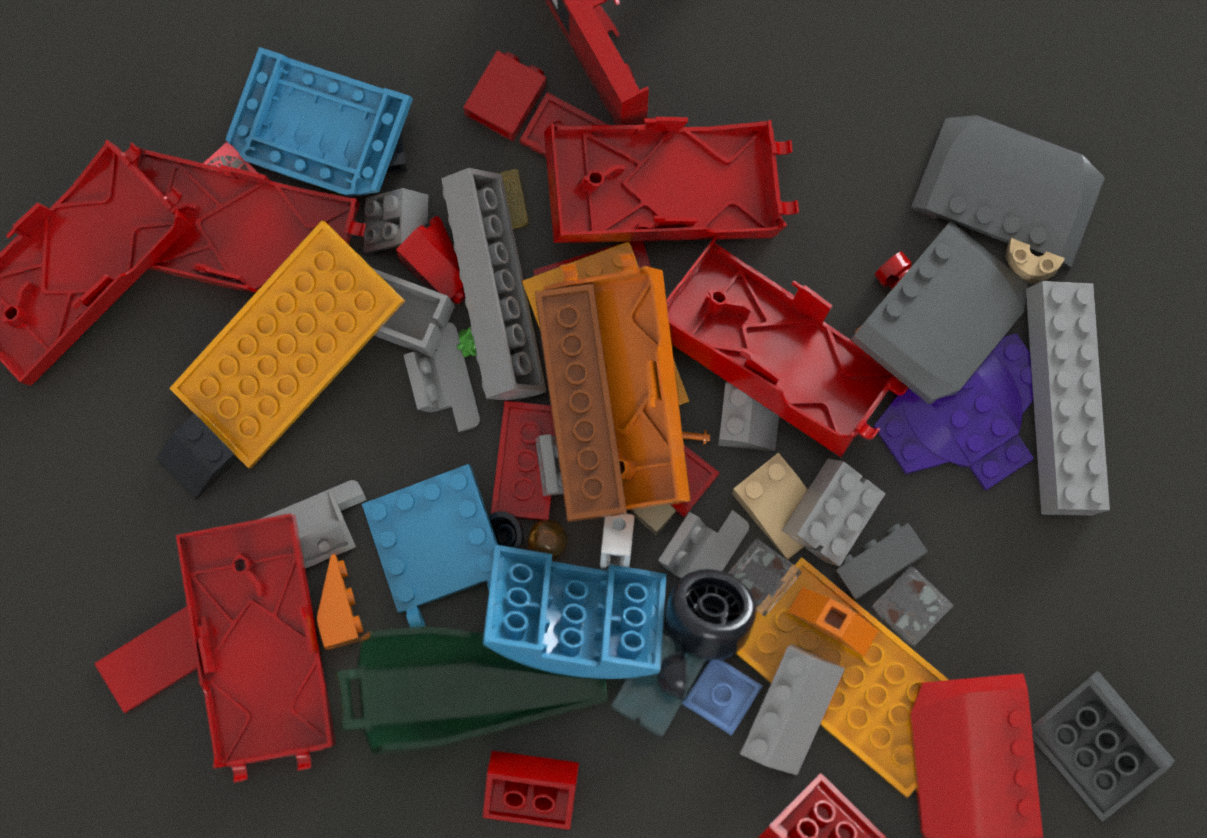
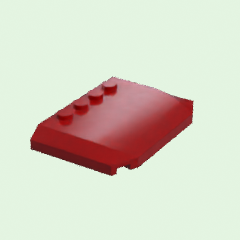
(975, 759)

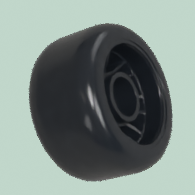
(710, 614)

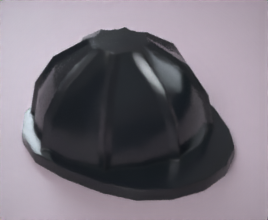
(507, 529)
(673, 675)

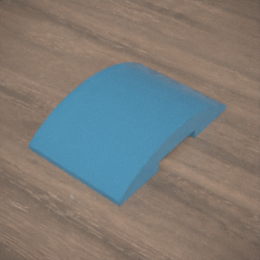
(575, 616)

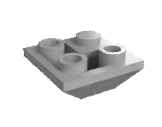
(393, 218)

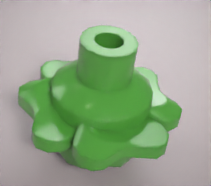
(467, 343)

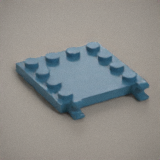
(432, 539)

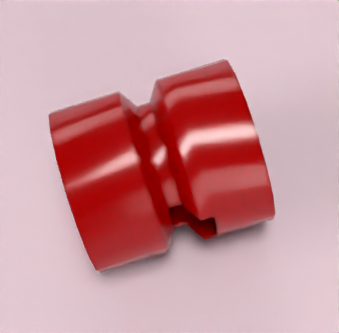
(893, 270)

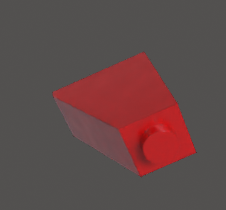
(432, 260)

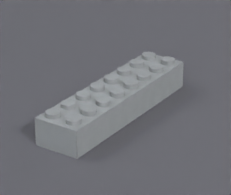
(493, 285)
(1067, 399)

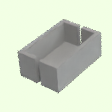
(418, 318)
(833, 512)

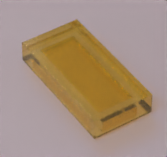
(515, 198)

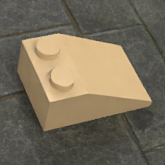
(770, 500)

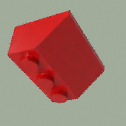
(530, 790)

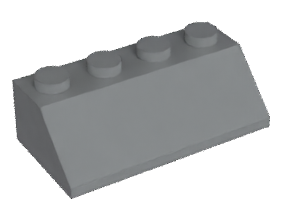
(792, 710)

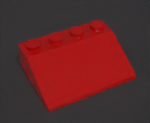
(821, 813)

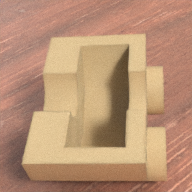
(1031, 267)

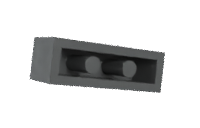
(880, 561)

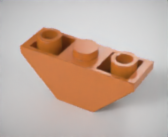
(833, 620)

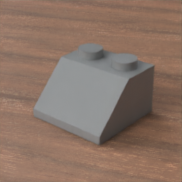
(746, 422)

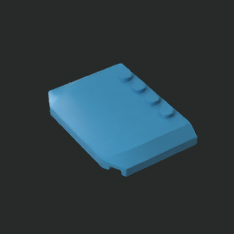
(317, 125)

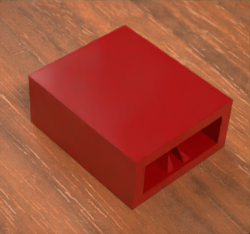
(505, 95)

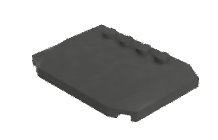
(1009, 186)
(944, 316)

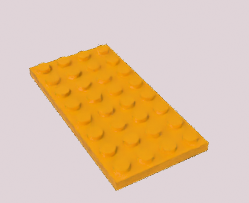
(287, 344)
(874, 691)

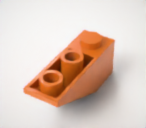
(335, 614)

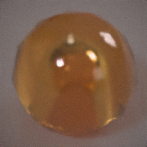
(548, 538)

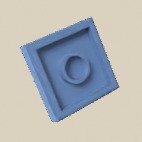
(722, 695)

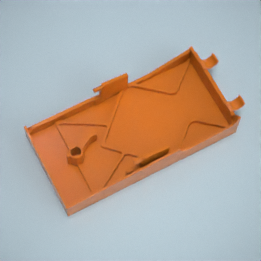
(639, 381)

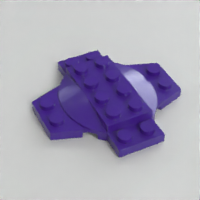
(969, 428)

